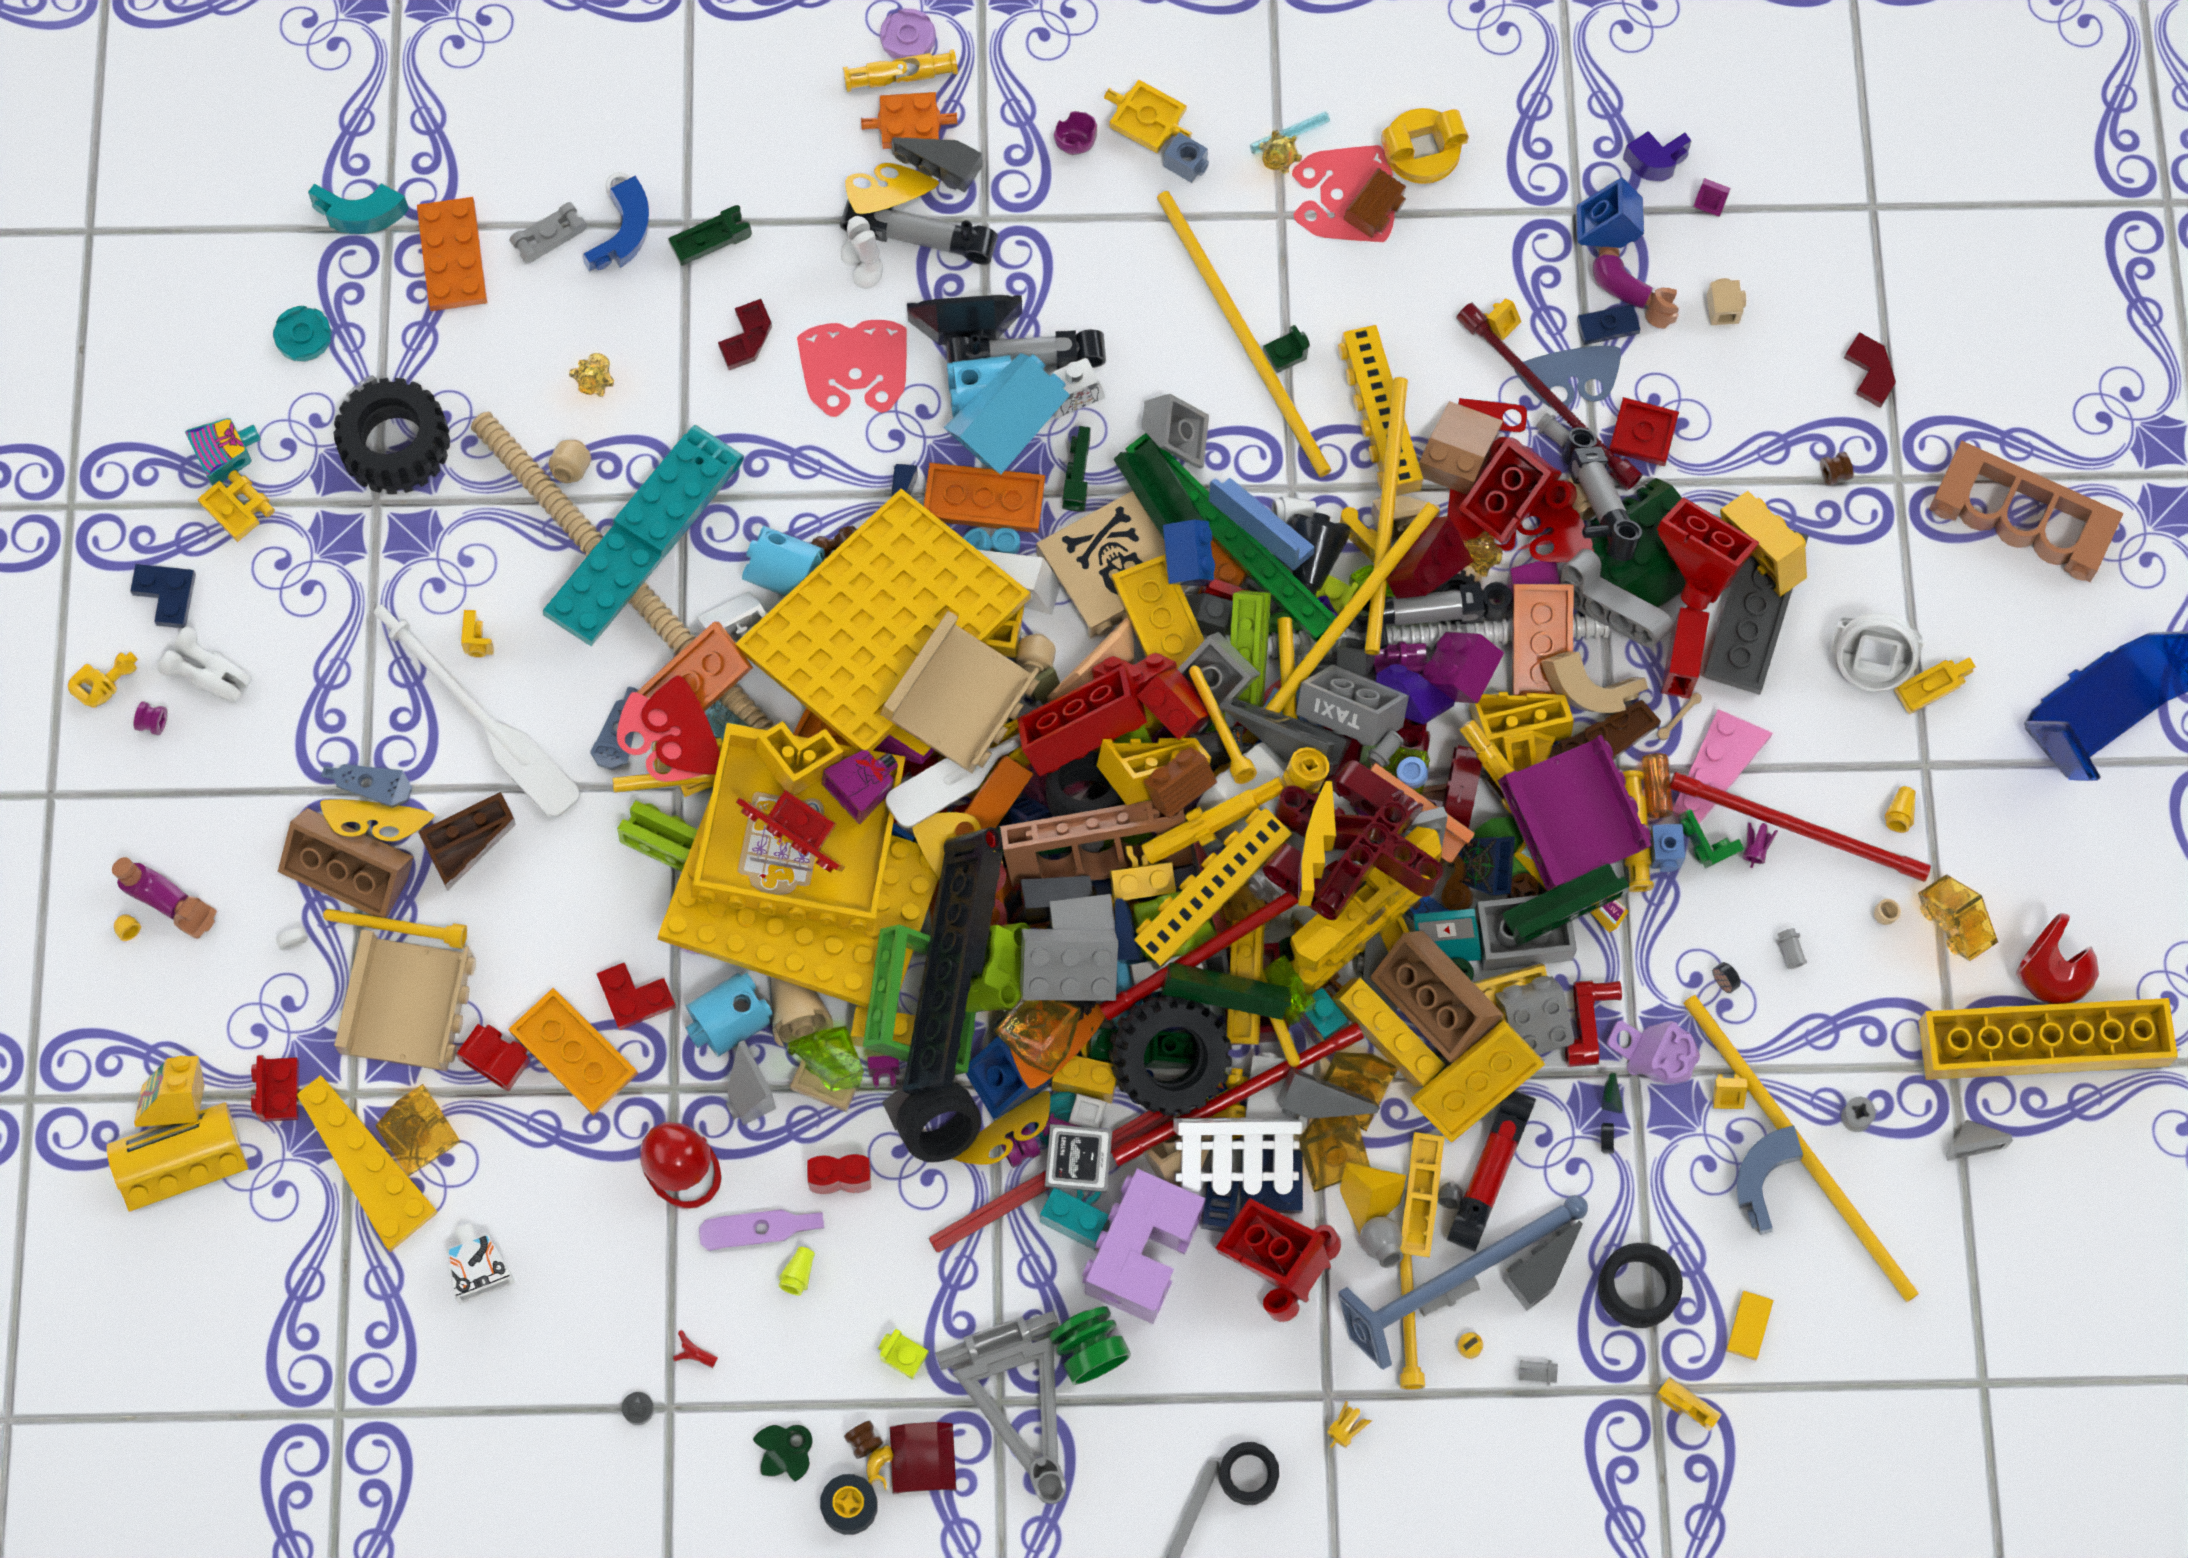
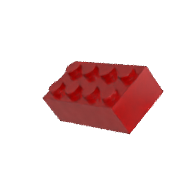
(1081, 720)

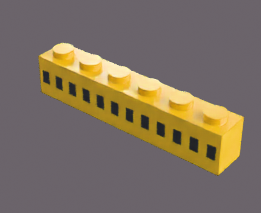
(1373, 387)
(1213, 887)

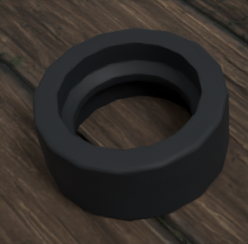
(1226, 1482)

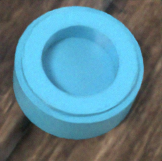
(1005, 541)

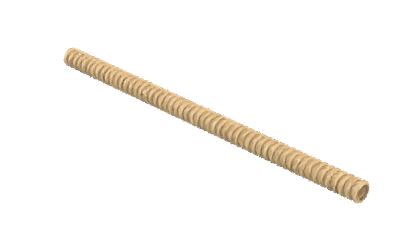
(587, 538)

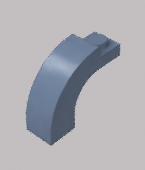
(1767, 1154)

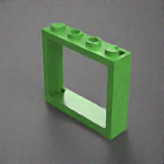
(885, 996)

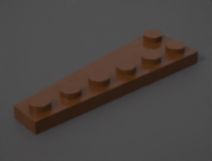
(1619, 730)

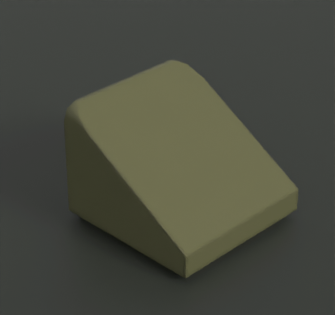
(1048, 682)

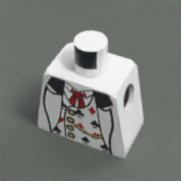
(1080, 384)

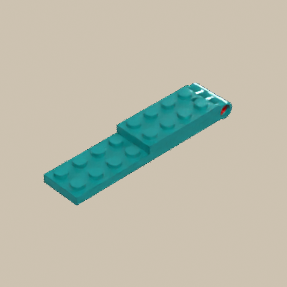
(643, 534)

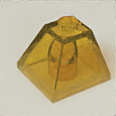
(1040, 1031)
(1364, 1075)
(416, 1130)
(1328, 1146)

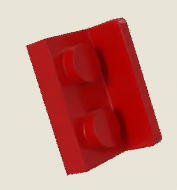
(275, 1089)

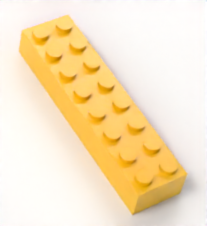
(2047, 1038)

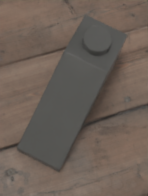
(1318, 1098)

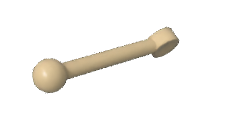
(1664, 733)

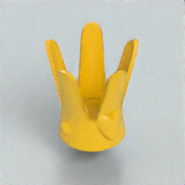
(1343, 1430)

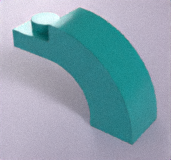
(362, 215)

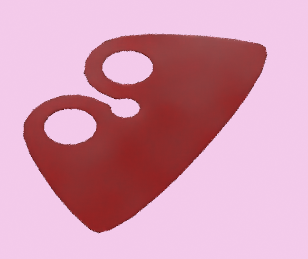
(1566, 535)
(696, 740)

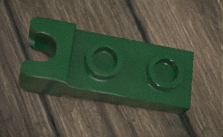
(710, 236)
(1075, 488)

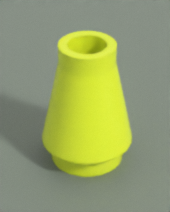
(797, 1272)

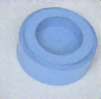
(1412, 772)

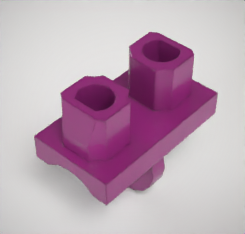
(1409, 655)

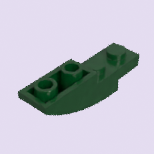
(1163, 1051)

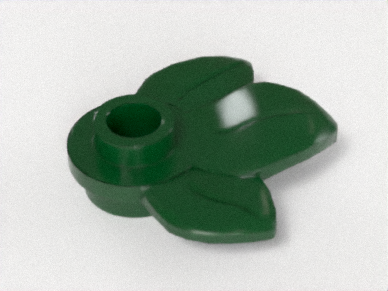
(781, 1454)

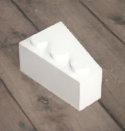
(1033, 575)

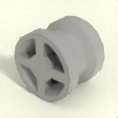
(1853, 1119)

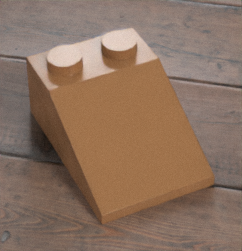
(1459, 447)

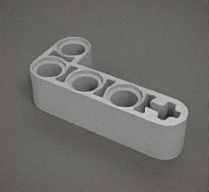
(1613, 604)

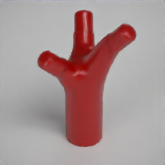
(694, 1352)

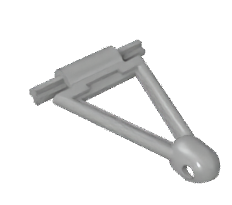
(1001, 1350)

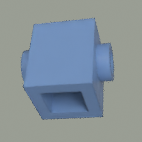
(1667, 847)

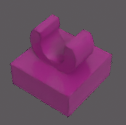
(1712, 197)
(883, 1066)

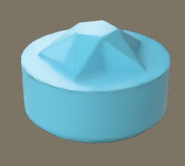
(979, 539)

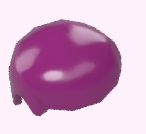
(1076, 133)

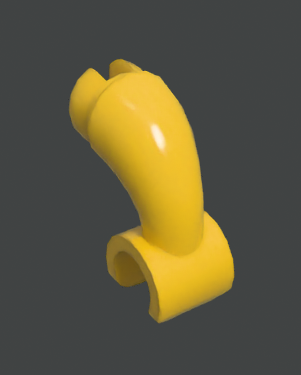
(876, 1461)

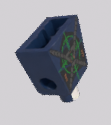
(1488, 864)

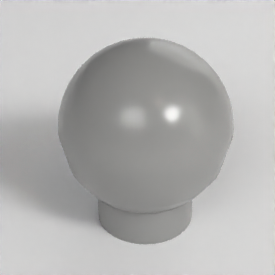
(1382, 1241)

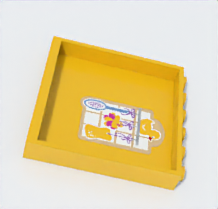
(761, 872)

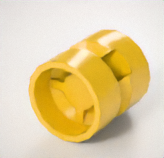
(1306, 770)

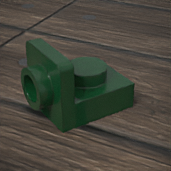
(1287, 350)

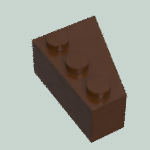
(466, 837)

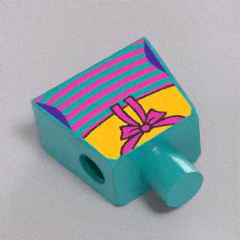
(222, 447)
(1324, 1018)

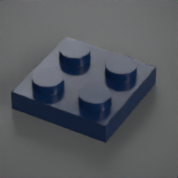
(1281, 1203)

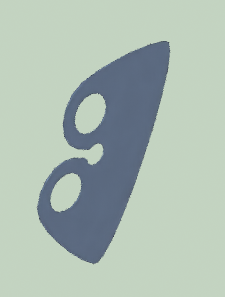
(1584, 363)

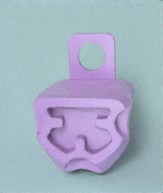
(1659, 1052)

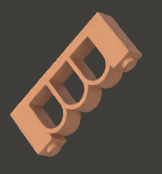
(2093, 541)
(1024, 841)

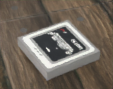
(1078, 1158)

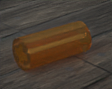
(1656, 785)

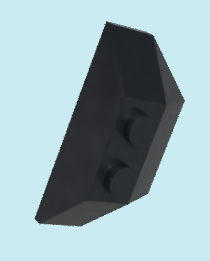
(965, 316)

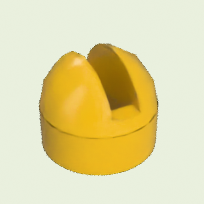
(126, 927)
(1474, 1350)

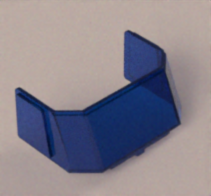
(2108, 700)

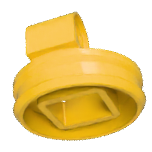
(1449, 136)

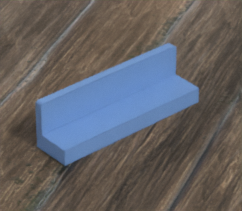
(1260, 522)

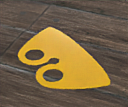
(903, 188)
(404, 818)
(934, 832)
(1032, 1110)

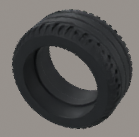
(1072, 772)
(947, 1140)
(1662, 1263)

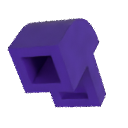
(1652, 160)

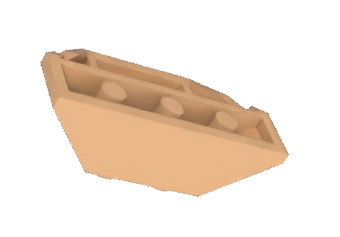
(1118, 644)

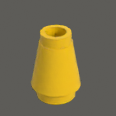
(1902, 810)

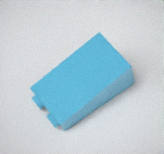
(1008, 412)

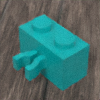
(1074, 1217)

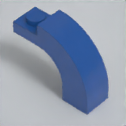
(623, 247)

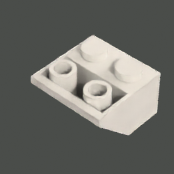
(735, 616)

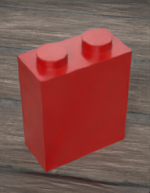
(1685, 652)
(1175, 703)

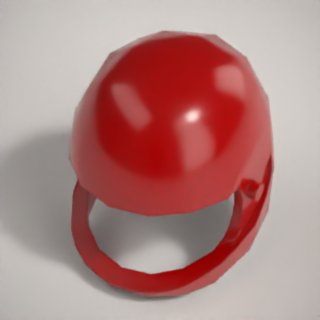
(2050, 975)
(676, 1160)

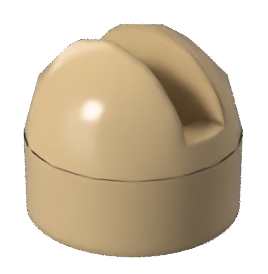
(1890, 912)

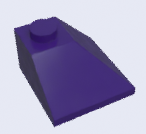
(1424, 699)

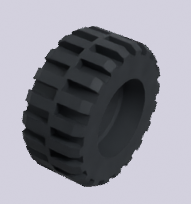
(385, 402)
(1193, 1085)

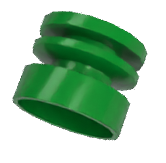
(1087, 1339)

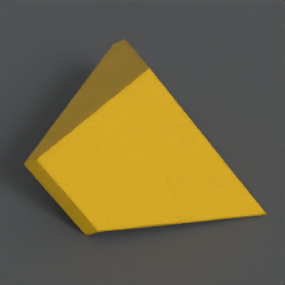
(1526, 749)
(1370, 1192)

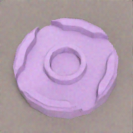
(907, 34)

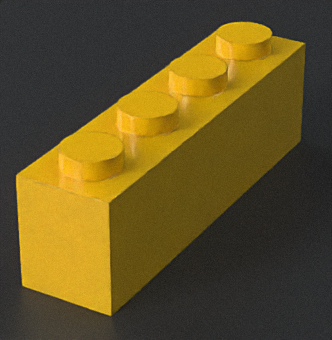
(1388, 1032)

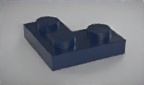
(171, 587)

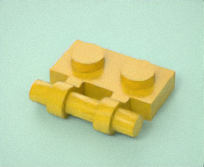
(229, 511)

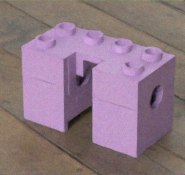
(1120, 1271)

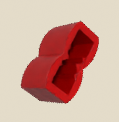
(493, 1057)
(831, 1174)

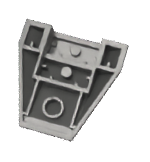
(1288, 734)

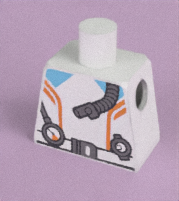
(476, 1265)

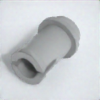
(1553, 429)
(1385, 749)
(1791, 948)
(1541, 1371)

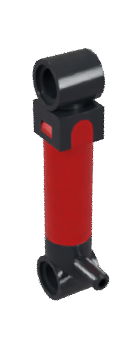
(1491, 1170)

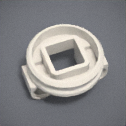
(1880, 627)

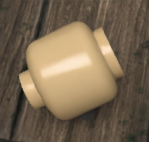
(569, 461)
(1035, 652)

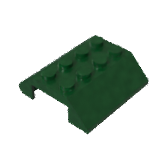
(1651, 571)

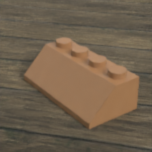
(344, 867)
(1435, 995)

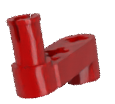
(1586, 1048)

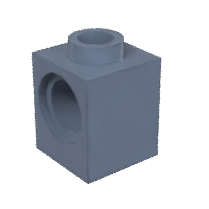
(1186, 147)

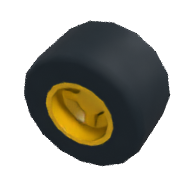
(843, 1495)

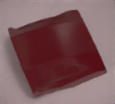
(923, 1457)

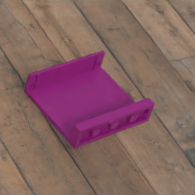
(1575, 812)

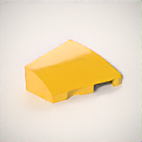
(1682, 1400)

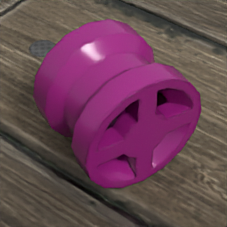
(150, 718)

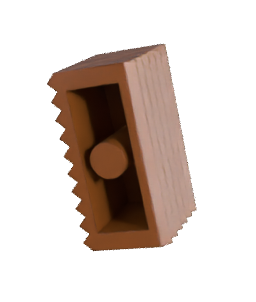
(1375, 203)
(1180, 781)

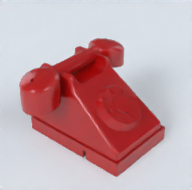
(1513, 488)
(1704, 550)
(1280, 1254)

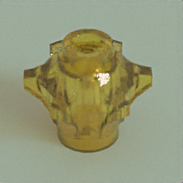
(1280, 152)
(593, 374)
(1484, 553)

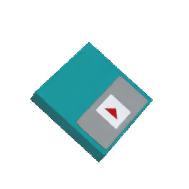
(1452, 932)

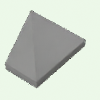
(1977, 1139)

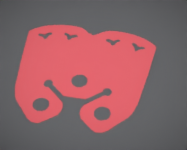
(1351, 172)
(850, 349)

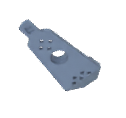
(608, 739)
(380, 784)

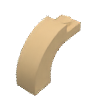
(1568, 678)

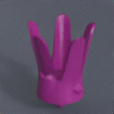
(1757, 847)

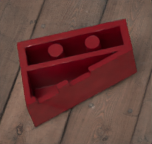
(1430, 560)

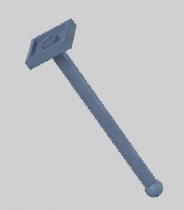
(1367, 1327)

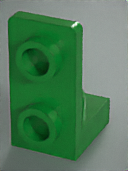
(1702, 849)

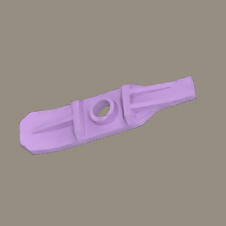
(741, 1228)

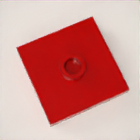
(1644, 431)

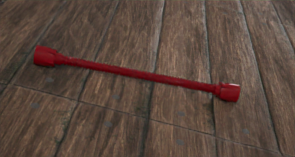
(1475, 322)

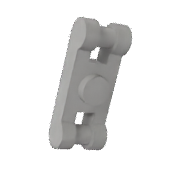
(548, 233)

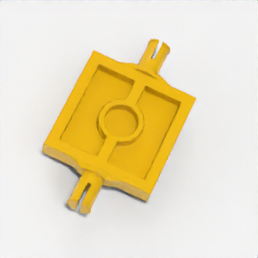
(1147, 115)

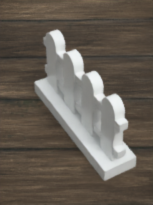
(1252, 1152)

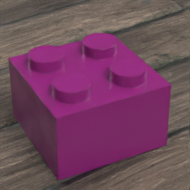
(1463, 665)

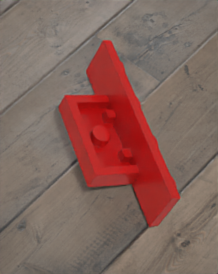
(799, 823)

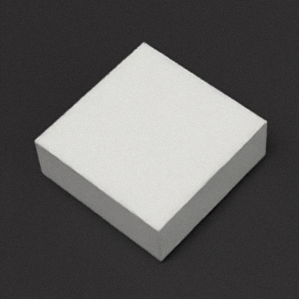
(1087, 1112)

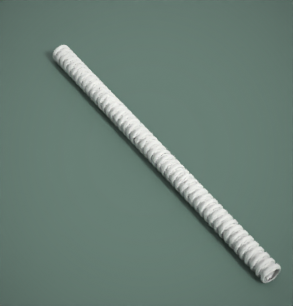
(1494, 631)

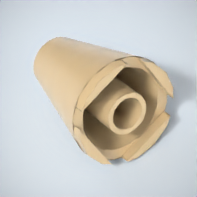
(796, 1012)

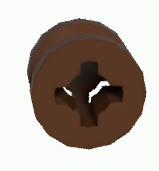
(1836, 468)
(1524, 884)
(863, 1439)

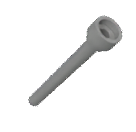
(1193, 1509)

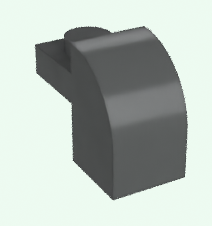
(1350, 657)

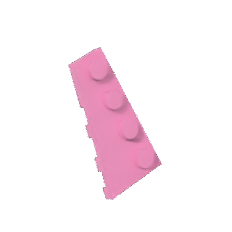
(1722, 758)

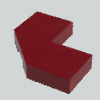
(746, 346)
(1873, 358)

